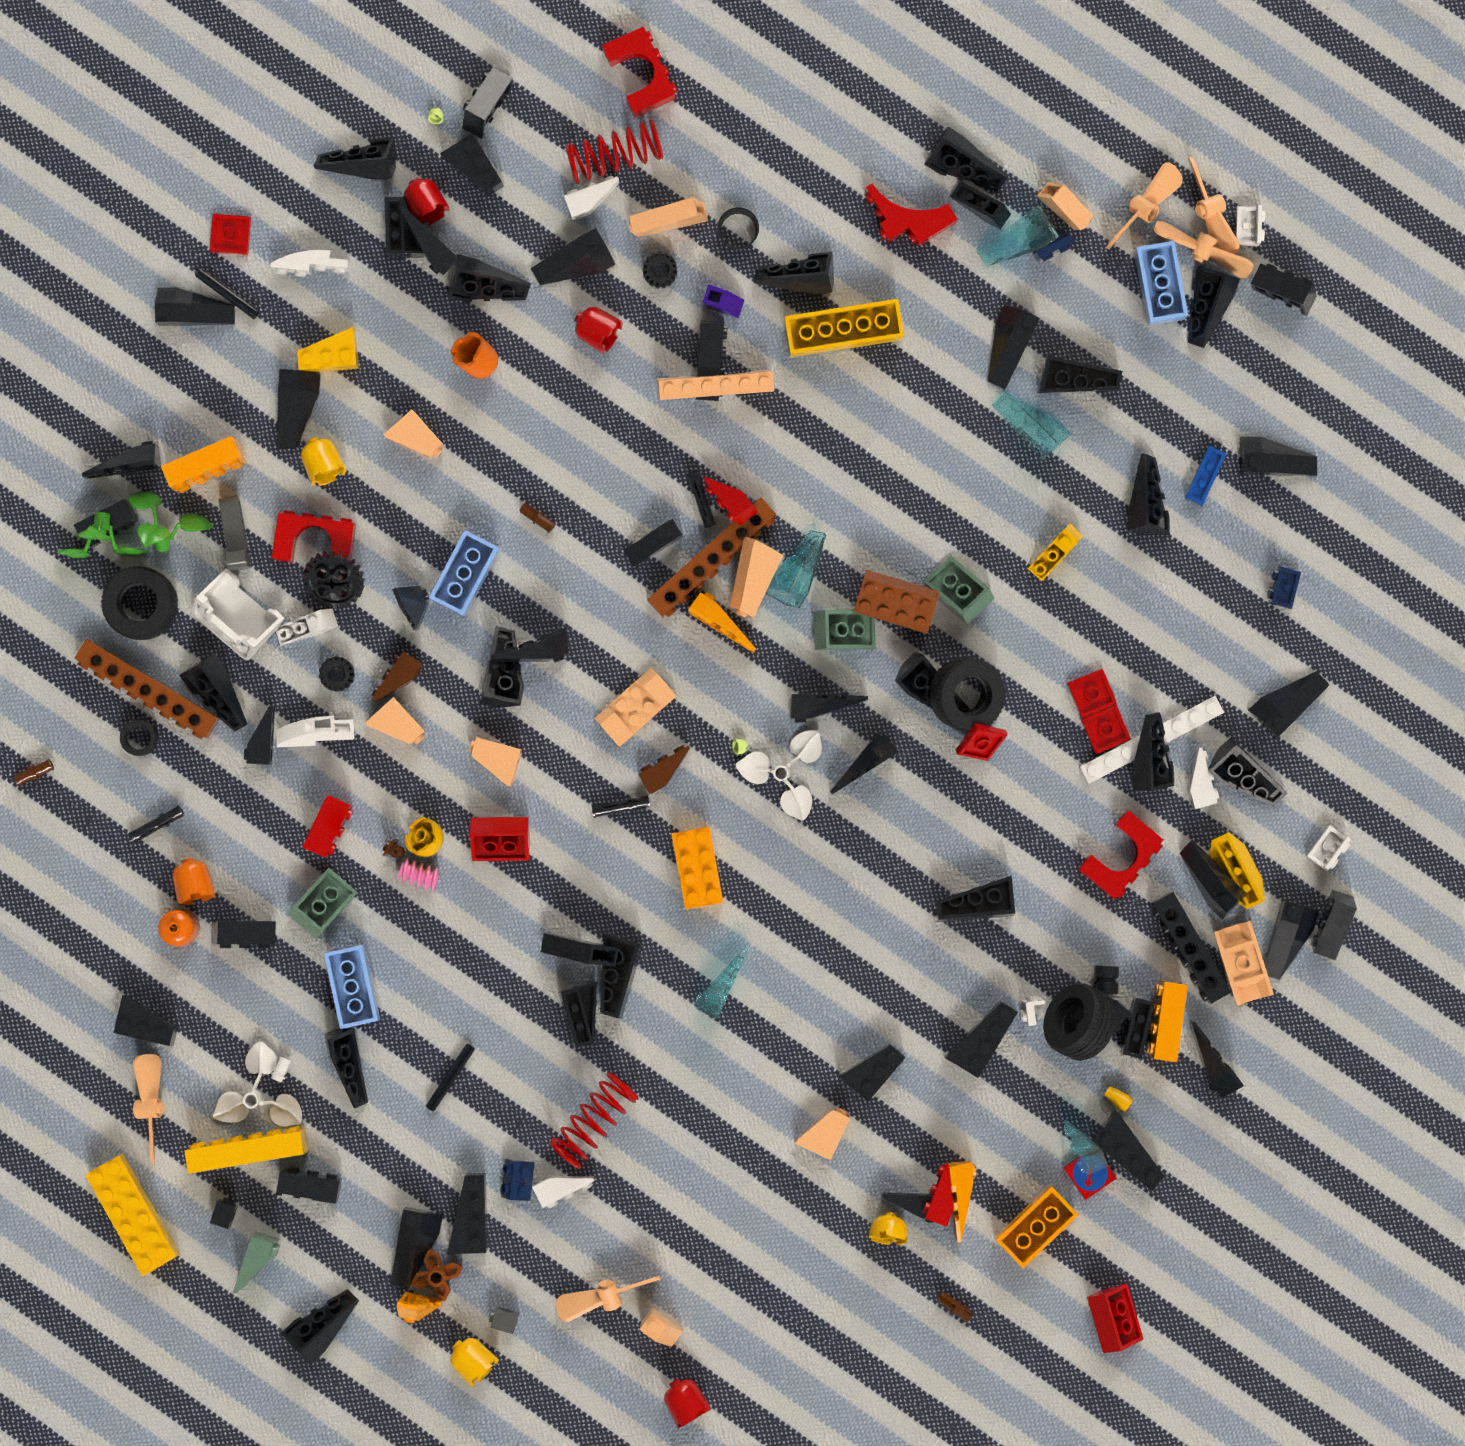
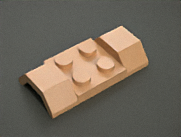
(635, 707)
(1243, 962)

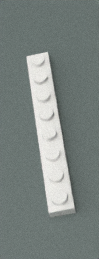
(1173, 728)

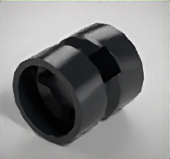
(1106, 979)

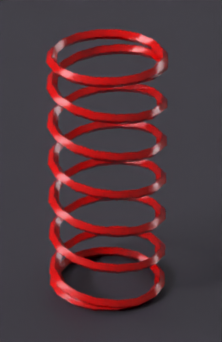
(571, 148)
(626, 1092)

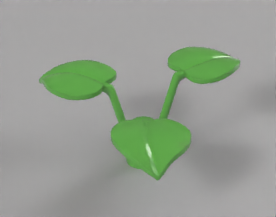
(98, 531)
(157, 535)

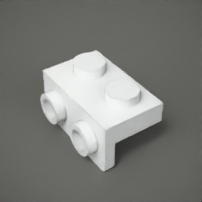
(1249, 225)
(1328, 848)
(1028, 1013)

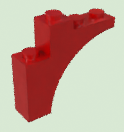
(897, 220)

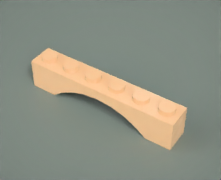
(715, 385)

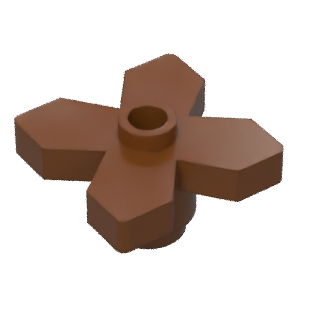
(440, 1285)

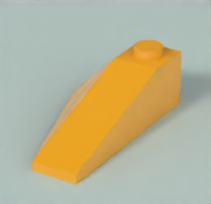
(710, 613)
(961, 1184)
(415, 1306)

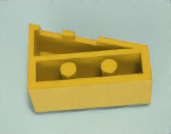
(330, 354)

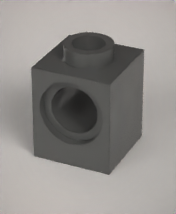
(504, 1319)

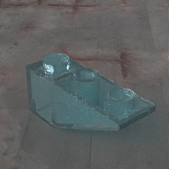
(1089, 1153)

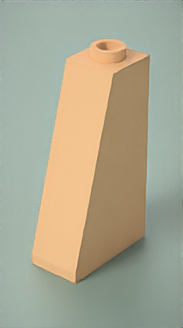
(668, 217)
(753, 576)

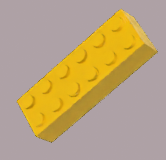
(844, 328)
(246, 1150)
(132, 1214)

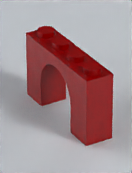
(638, 45)
(291, 526)
(1145, 843)

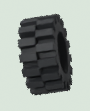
(660, 281)
(346, 680)

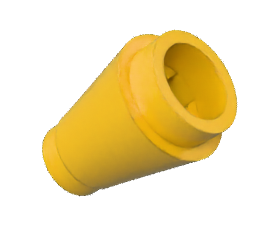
(1118, 1098)

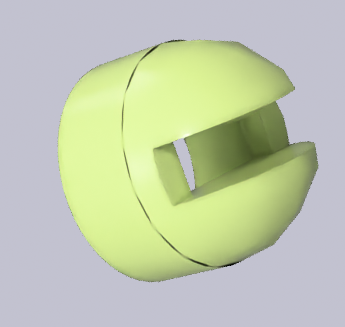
(432, 116)
(739, 746)

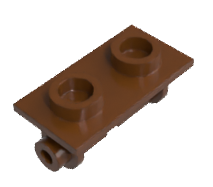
(393, 849)

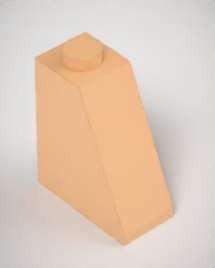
(1065, 205)
(415, 436)
(397, 722)
(497, 758)
(825, 1133)
(660, 1328)

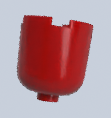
(425, 201)
(597, 328)
(685, 1402)

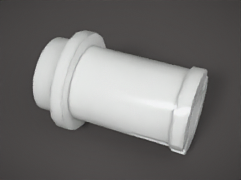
(280, 1069)

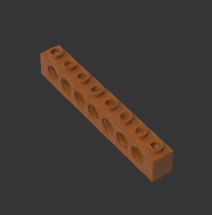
(658, 600)
(90, 650)

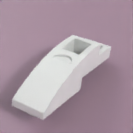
(302, 263)
(314, 729)

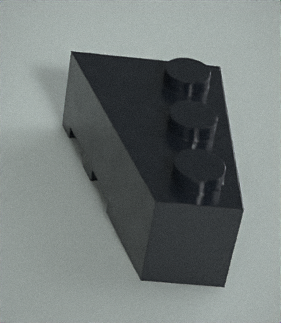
(473, 164)
(1284, 287)
(1334, 925)
(243, 933)
(580, 1011)
(309, 1185)

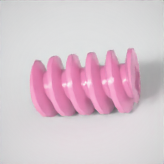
(418, 874)

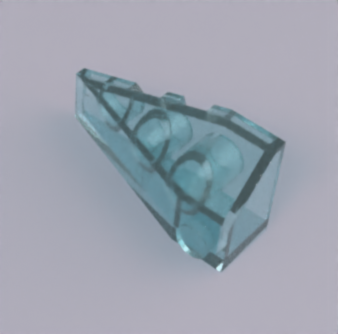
(1024, 236)
(1034, 426)
(794, 578)
(716, 993)

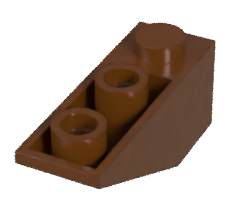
(402, 673)
(659, 775)

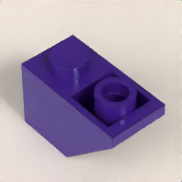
(722, 301)

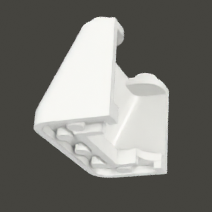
(235, 615)

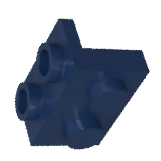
(1060, 244)
(1284, 587)
(517, 1180)

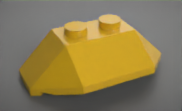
(1238, 864)

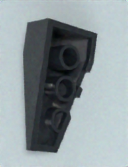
(1011, 337)
(545, 649)
(1219, 1074)
(316, 1331)

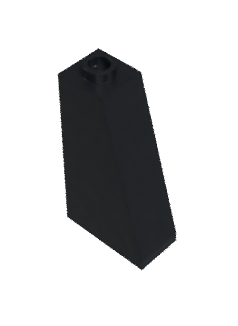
(579, 950)

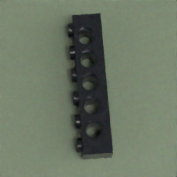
(1219, 987)

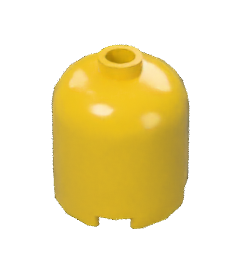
(322, 461)
(472, 1360)

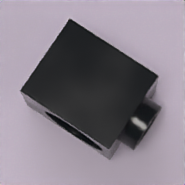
(224, 1213)

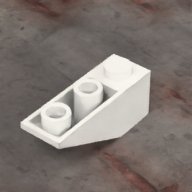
(586, 200)
(306, 626)
(1200, 785)
(557, 1187)

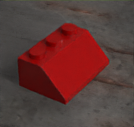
(328, 826)
(500, 839)
(1115, 1318)

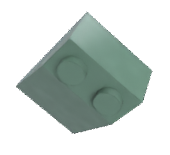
(960, 590)
(843, 630)
(322, 903)
(258, 1254)

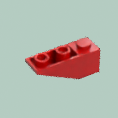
(734, 500)
(941, 1202)

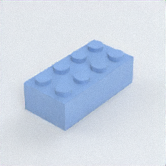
(1160, 283)
(464, 573)
(352, 986)

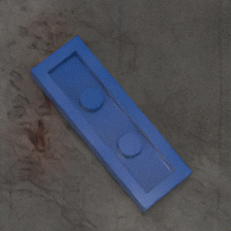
(1205, 475)

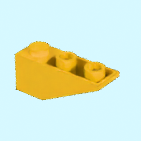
(1055, 552)

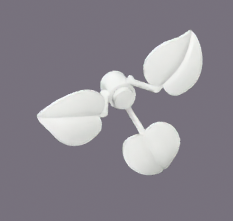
(756, 766)
(234, 1108)

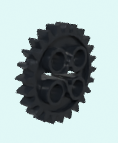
(333, 579)

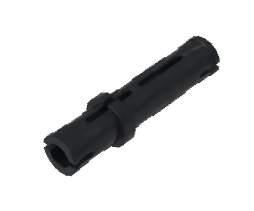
(693, 477)
(621, 806)
(162, 821)

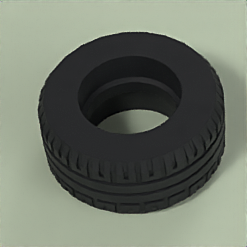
(113, 603)
(944, 687)
(1094, 1030)

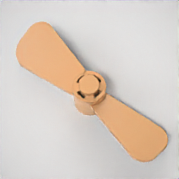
(1145, 207)
(1211, 210)
(1205, 249)
(147, 1073)
(606, 1294)

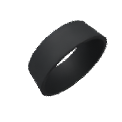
(738, 210)

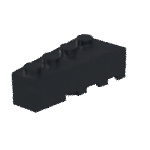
(711, 352)
(1073, 376)
(981, 902)
(618, 979)
(980, 1043)
(1124, 1147)
(470, 1223)

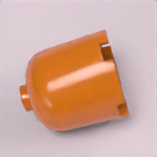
(475, 356)
(192, 882)
(186, 924)

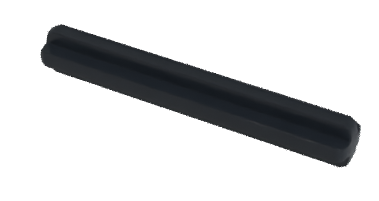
(227, 293)
(450, 1077)

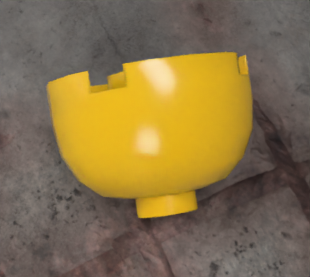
(424, 837)
(888, 1229)

